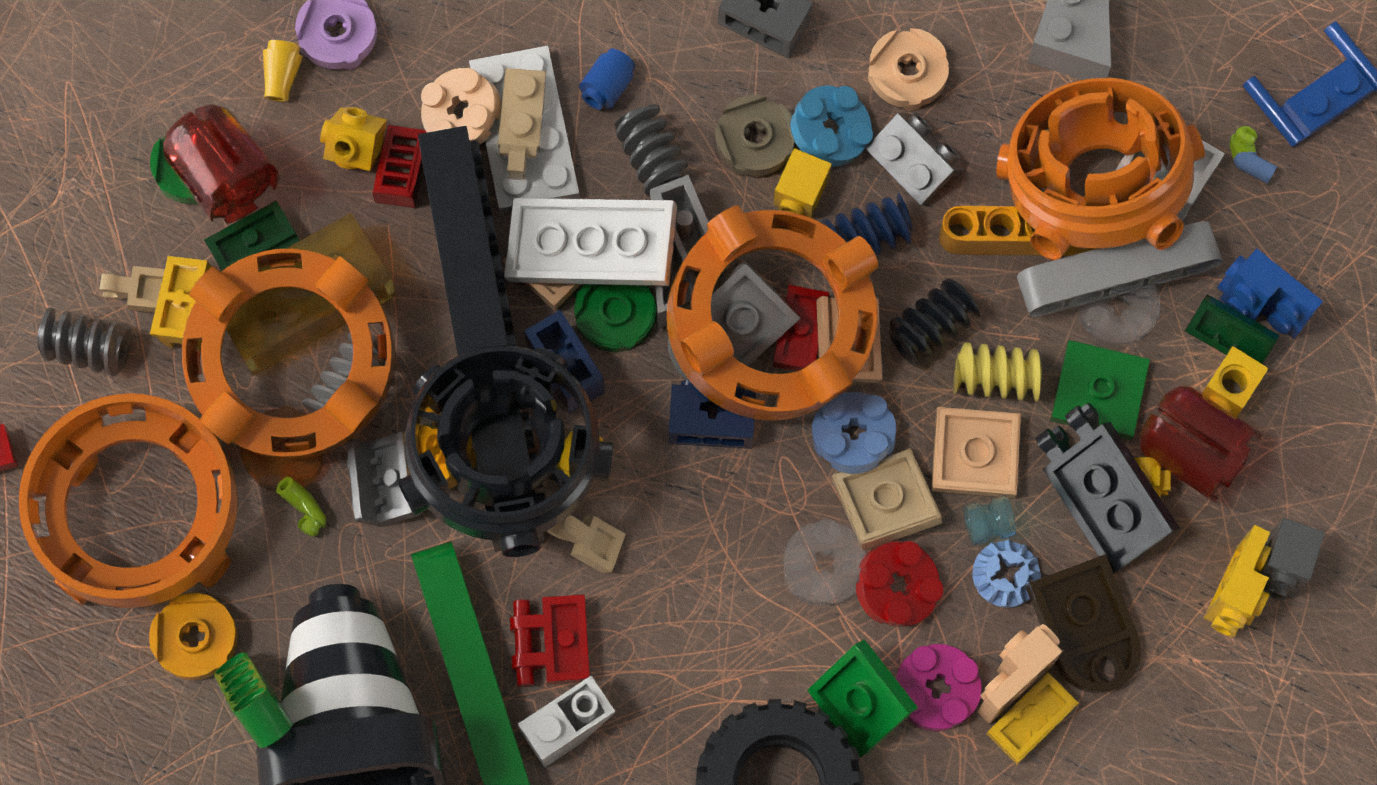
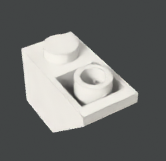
(566, 721)

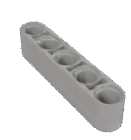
(1116, 271)

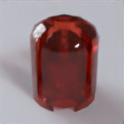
(219, 162)
(1209, 425)

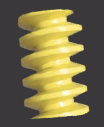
(998, 371)

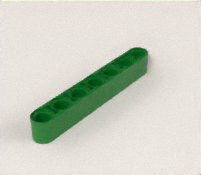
(469, 666)

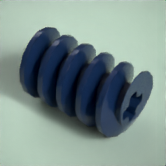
(876, 225)

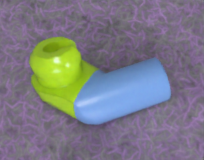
(1246, 157)

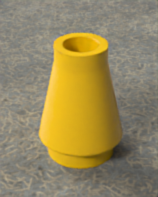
(281, 65)

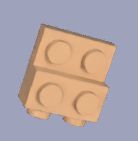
(1023, 663)

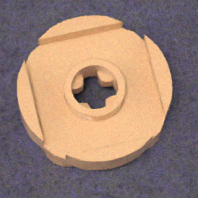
(456, 86)
(911, 90)

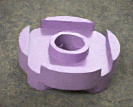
(341, 51)

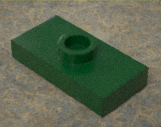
(1226, 327)

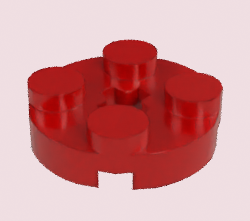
(921, 586)

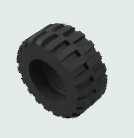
(779, 727)

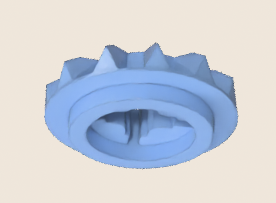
(1001, 591)

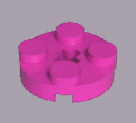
(958, 673)

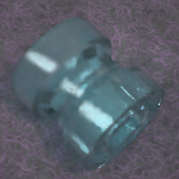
(989, 520)

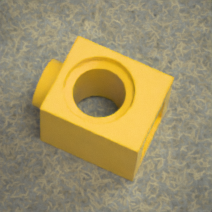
(802, 183)
(1242, 370)

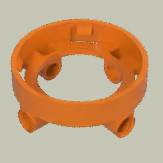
(705, 348)
(353, 403)
(69, 456)

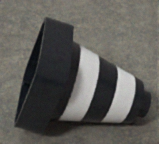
(348, 703)

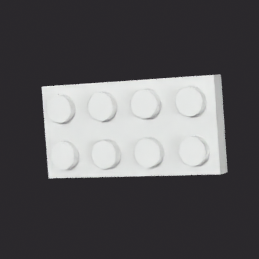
(552, 171)
(591, 241)

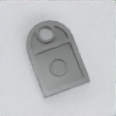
(748, 313)

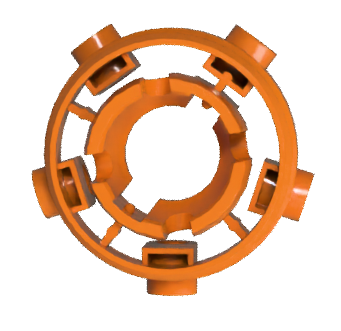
(1117, 204)

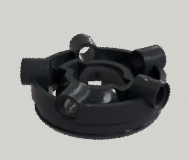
(462, 409)

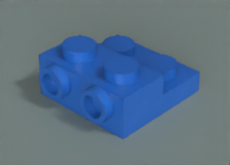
(1263, 287)

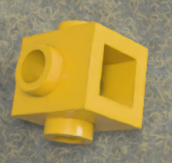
(353, 138)

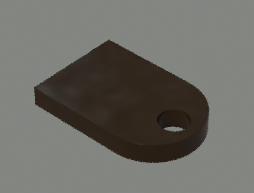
(1090, 621)

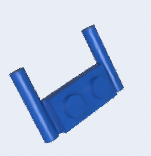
(1323, 98)

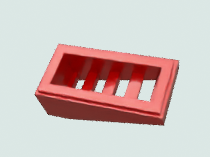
(392, 194)

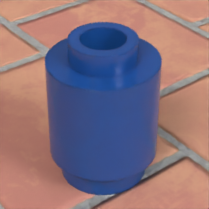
(607, 79)

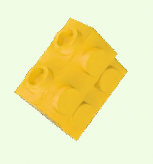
(1241, 587)

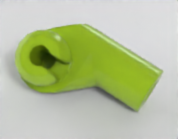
(305, 503)

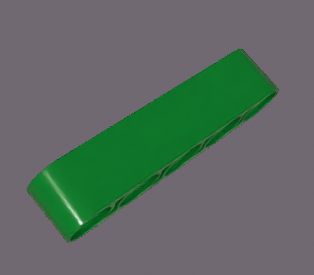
(253, 700)

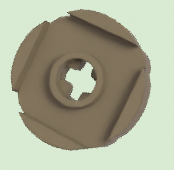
(745, 156)

